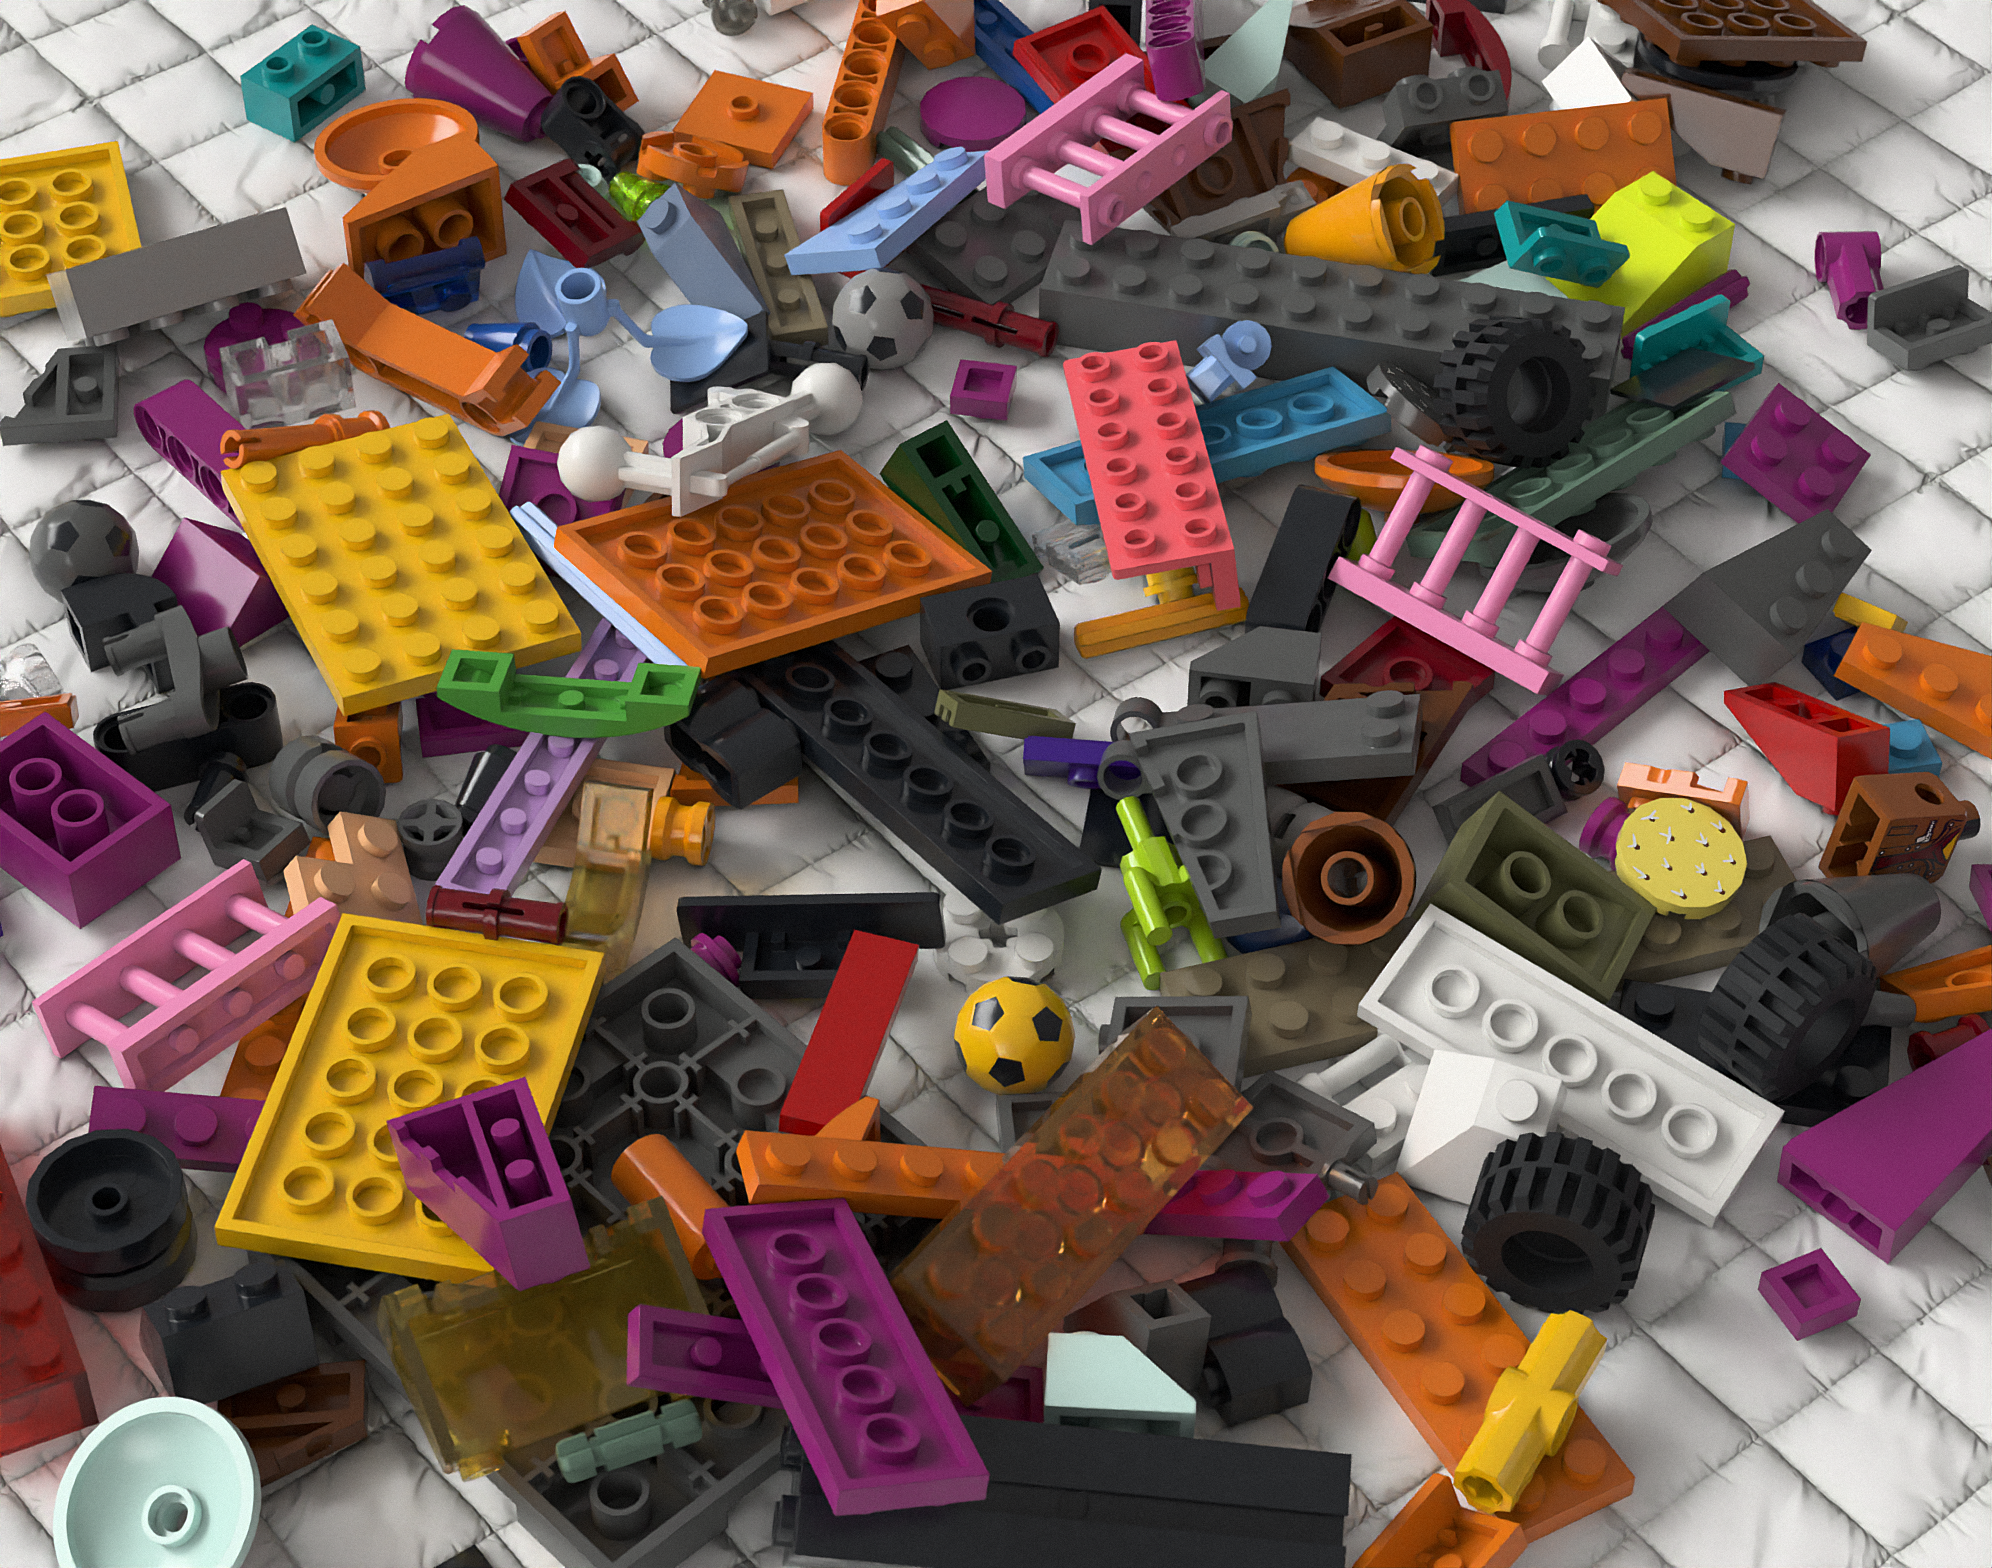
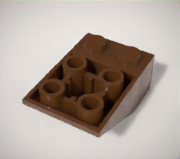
(1358, 46)

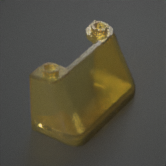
(521, 1366)

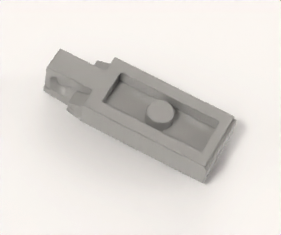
(1261, 213)

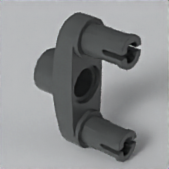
(198, 671)

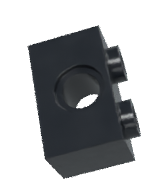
(989, 632)

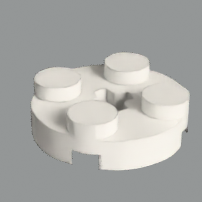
(1031, 949)

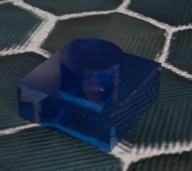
(1823, 659)

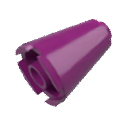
(479, 73)

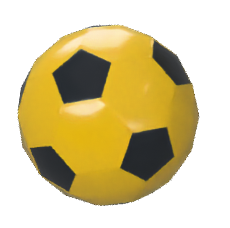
(1014, 1036)

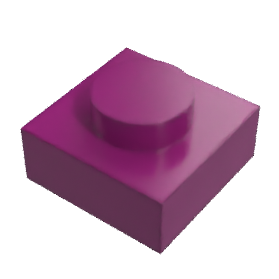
(983, 389)
(1809, 1294)

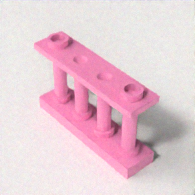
(1098, 112)
(1477, 629)
(210, 1013)

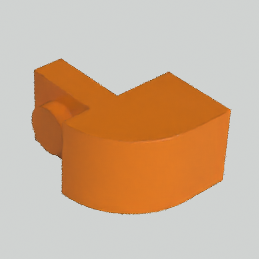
(559, 54)

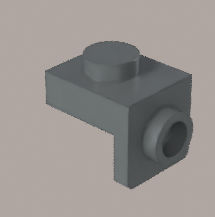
(239, 831)

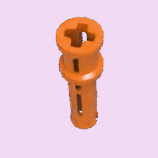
(277, 441)

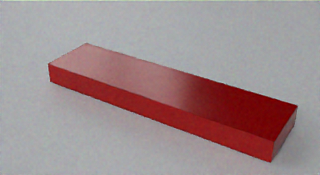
(849, 1032)

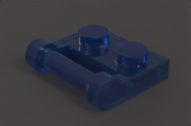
(431, 281)

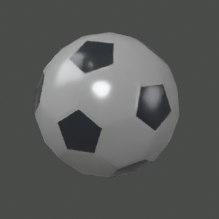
(883, 317)

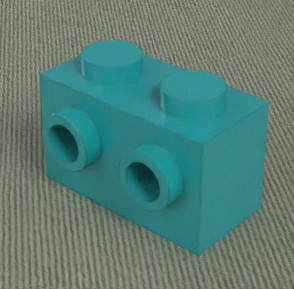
(303, 83)

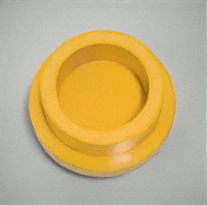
(1171, 584)

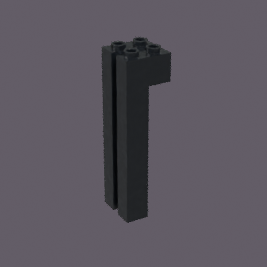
(1088, 1503)

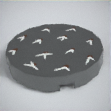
(1409, 403)

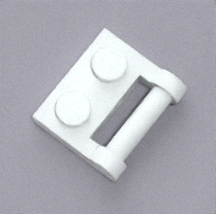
(1602, 26)
(1388, 1103)

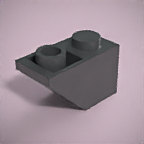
(1258, 670)
(1158, 1322)

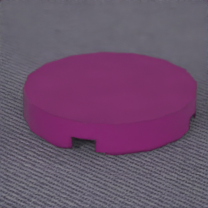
(971, 113)

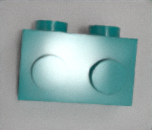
(1557, 245)
(1698, 327)

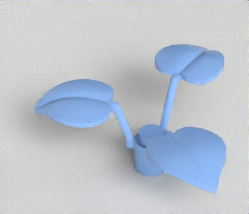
(555, 295)

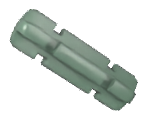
(628, 1441)

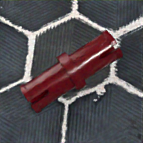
(497, 915)

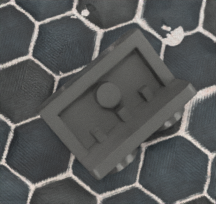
(1927, 320)

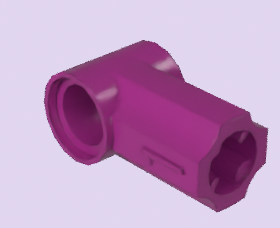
(1852, 269)

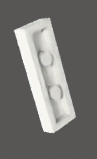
(1352, 157)

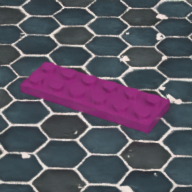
(844, 1357)

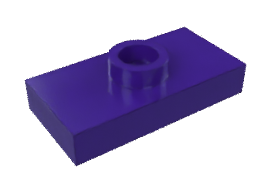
(1072, 760)

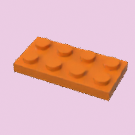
(1560, 154)

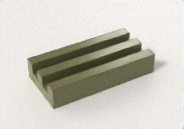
(1001, 716)

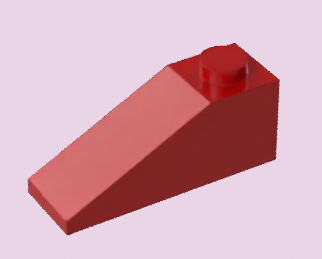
(1811, 741)

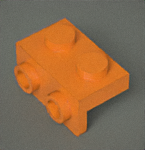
(1442, 1534)

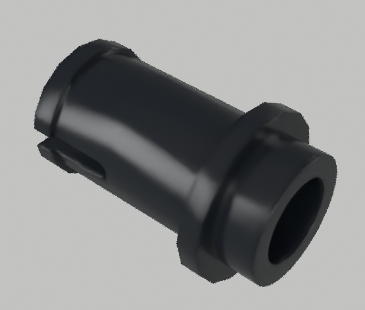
(215, 775)

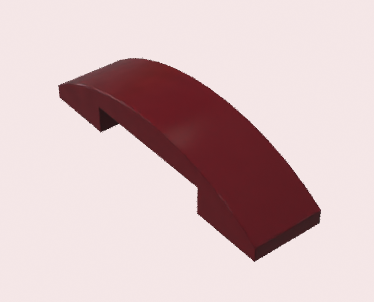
(1468, 33)

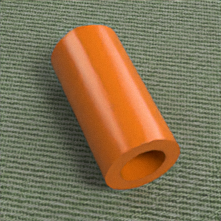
(658, 1168)

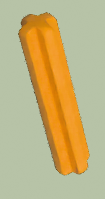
(1154, 624)

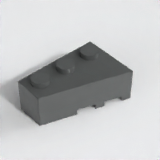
(1770, 597)

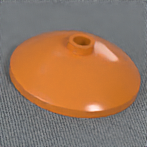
(377, 138)
(1380, 479)

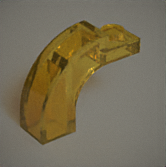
(610, 872)

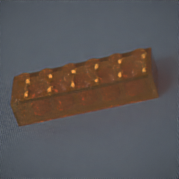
(1064, 1204)

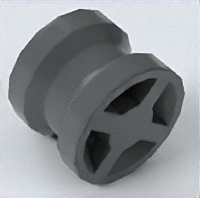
(430, 836)

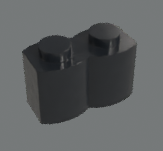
(736, 742)
(1252, 1350)

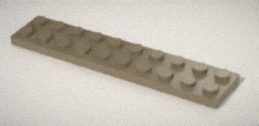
(1311, 989)

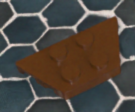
(1238, 170)
(1390, 795)

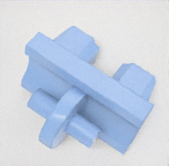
(1229, 360)

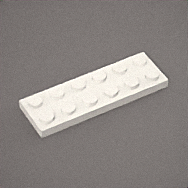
(1626, 1088)

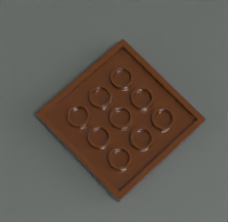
(1742, 31)

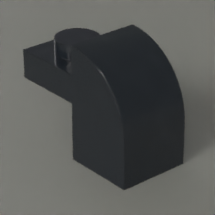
(112, 607)

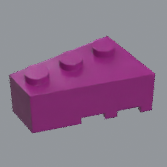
(494, 1181)

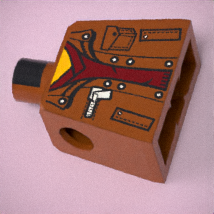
(1898, 827)

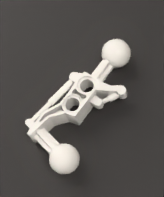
(721, 442)

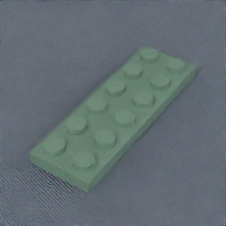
(1603, 461)

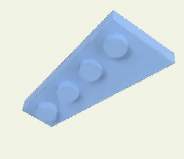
(893, 219)

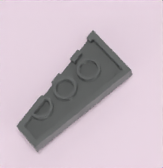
(1217, 810)

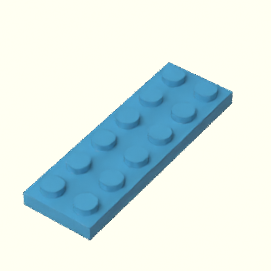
(1240, 434)

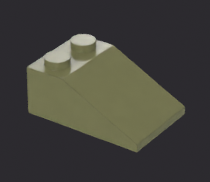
(1539, 898)

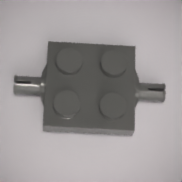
(1299, 1134)

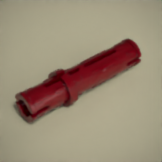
(1030, 332)

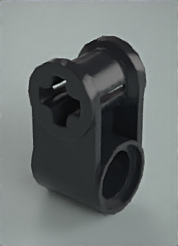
(590, 127)

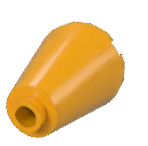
(1377, 223)

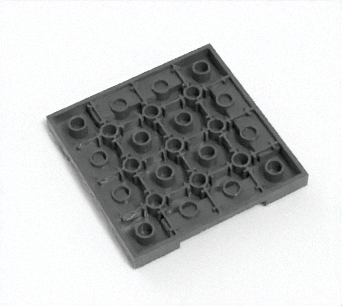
(680, 1059)

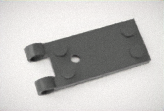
(1299, 740)

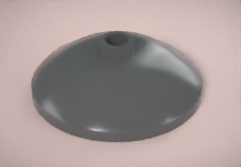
(1617, 520)

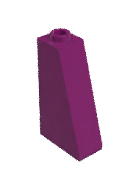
(1899, 1152)

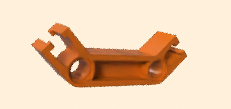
(426, 358)

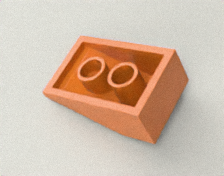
(429, 205)

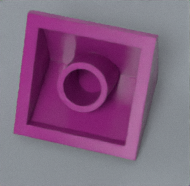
(220, 581)

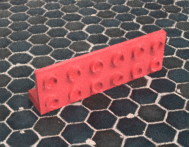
(1151, 467)

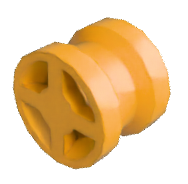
(682, 830)

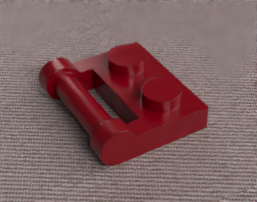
(573, 215)

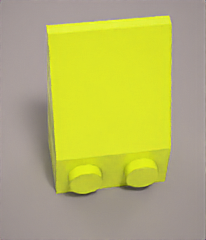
(1671, 244)

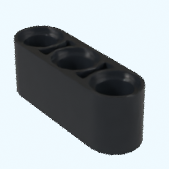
(1295, 580)
(246, 728)

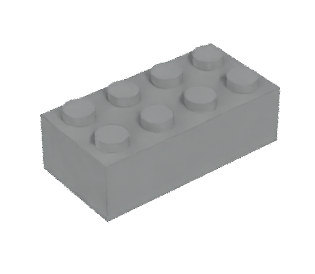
(176, 274)

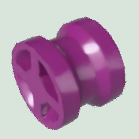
(1602, 830)

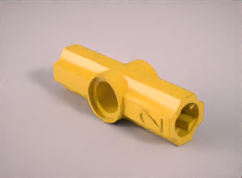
(1530, 1412)

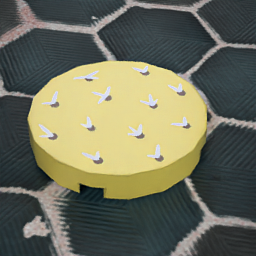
(1681, 857)

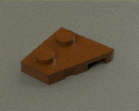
(301, 1416)

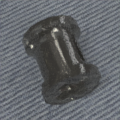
(744, 11)

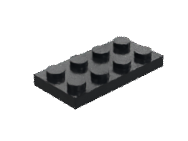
(1676, 1017)

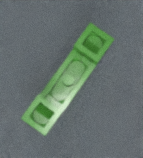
(567, 707)

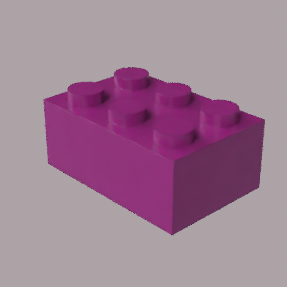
(77, 822)

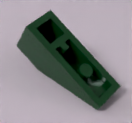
(950, 491)

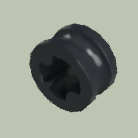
(1586, 764)

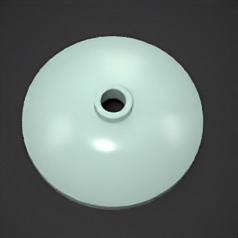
(141, 1474)

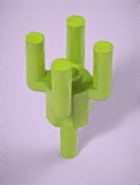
(1159, 897)

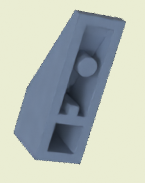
(700, 253)

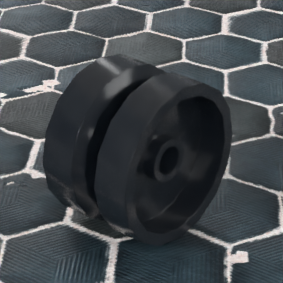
(112, 1220)

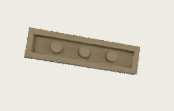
(764, 237)

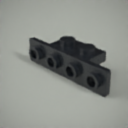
(799, 940)

